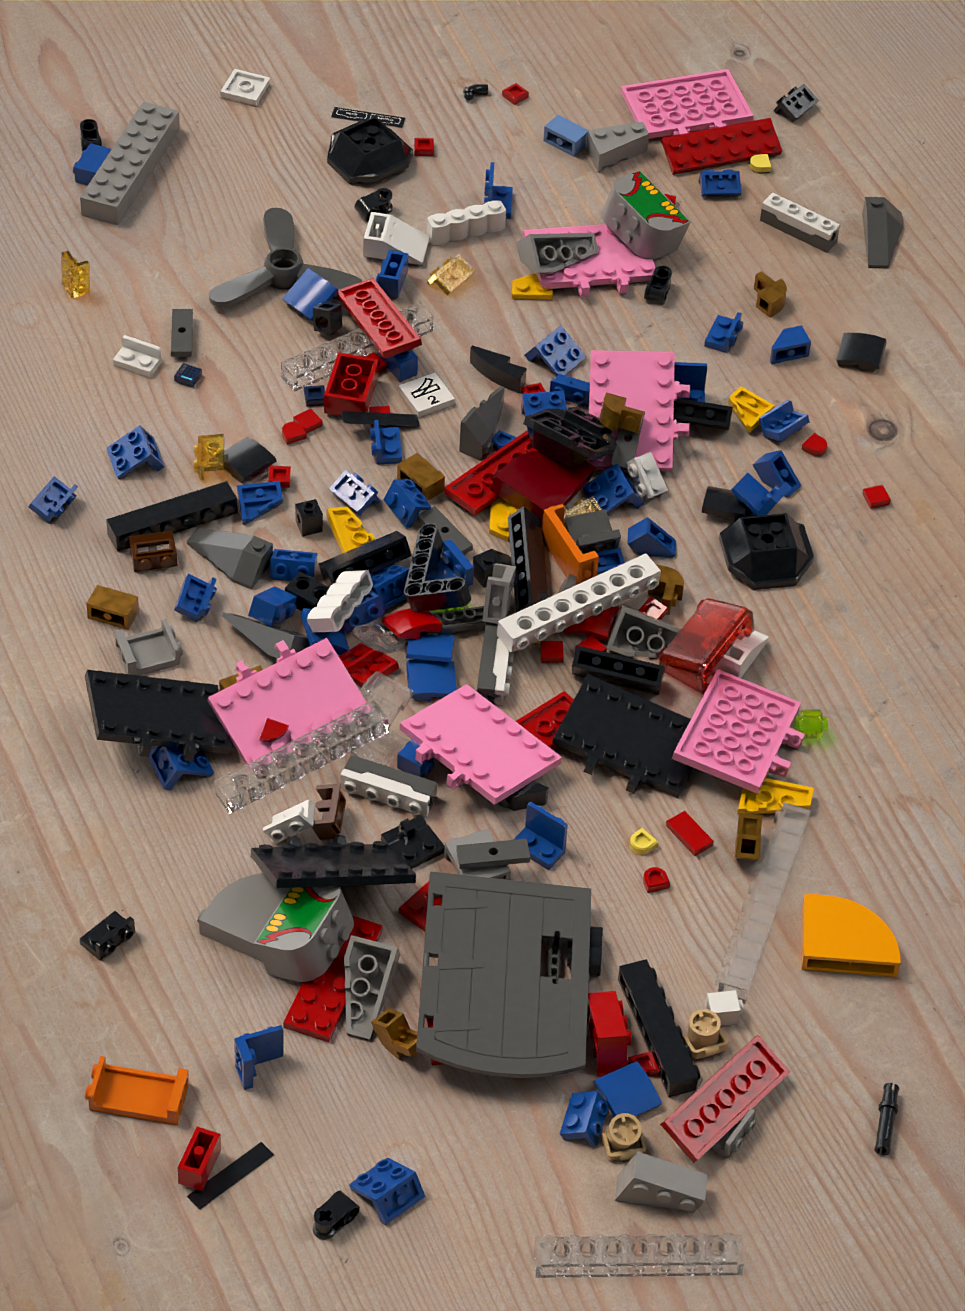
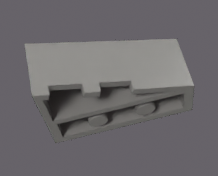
(616, 143)
(660, 1184)

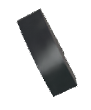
(498, 368)

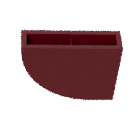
(539, 482)

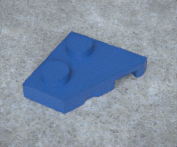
(258, 499)

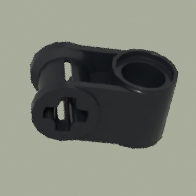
(89, 133)
(374, 203)
(659, 284)
(334, 1215)

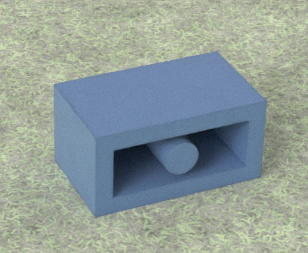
(565, 135)

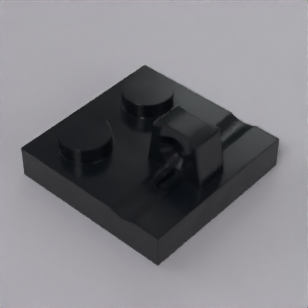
(414, 841)

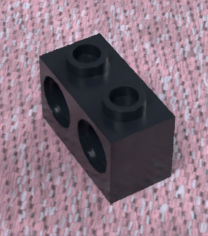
(307, 591)

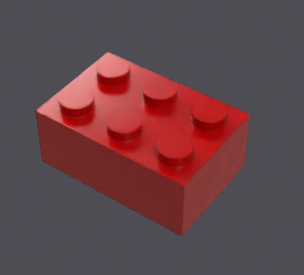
(351, 384)

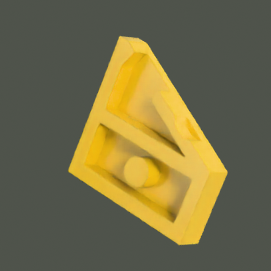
(530, 288)
(749, 407)
(499, 518)

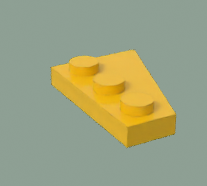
(347, 529)
(773, 795)

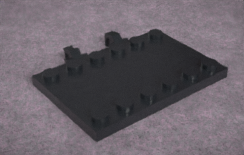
(155, 713)
(625, 735)
(331, 864)

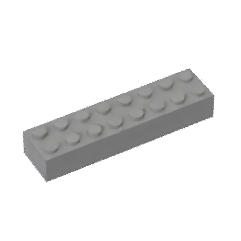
(130, 163)

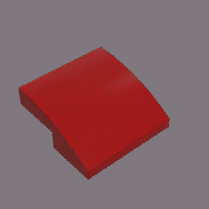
(410, 624)
(597, 625)
(364, 662)

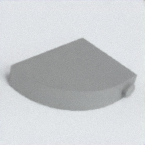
(241, 913)

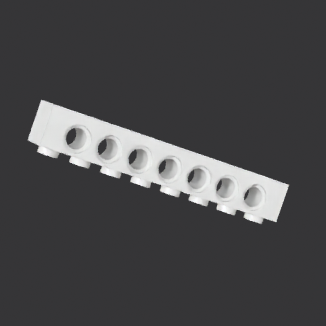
(578, 603)

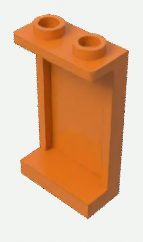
(565, 549)
(137, 1092)

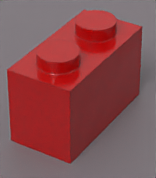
(199, 1158)

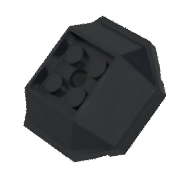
(368, 152)
(569, 435)
(767, 550)

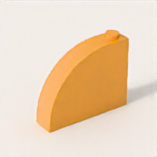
(846, 938)

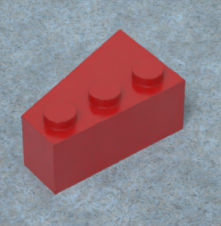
(608, 1031)

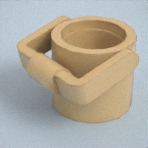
(704, 1034)
(622, 1136)

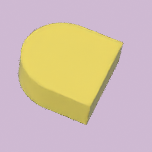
(760, 163)
(642, 842)

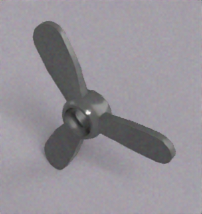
(280, 239)

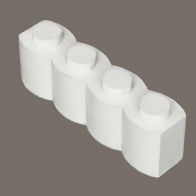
(466, 222)
(340, 601)

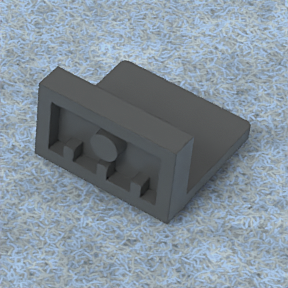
(592, 531)

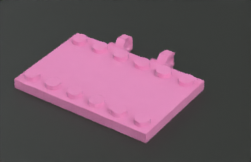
(687, 103)
(610, 265)
(649, 386)
(297, 690)
(739, 732)
(479, 744)

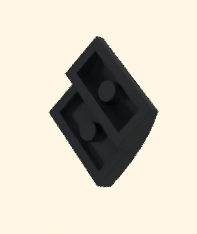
(861, 350)
(247, 459)
(723, 503)

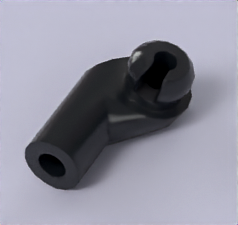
(475, 89)

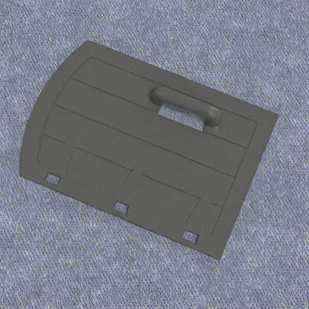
(487, 987)

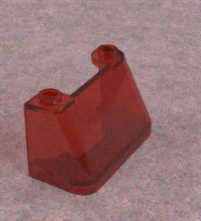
(705, 641)

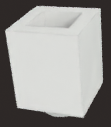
(726, 1006)

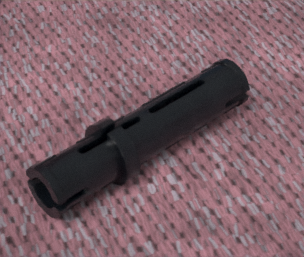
(888, 1109)

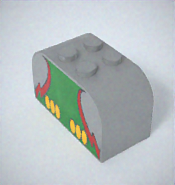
(644, 217)
(305, 933)

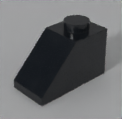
(484, 564)
(533, 792)

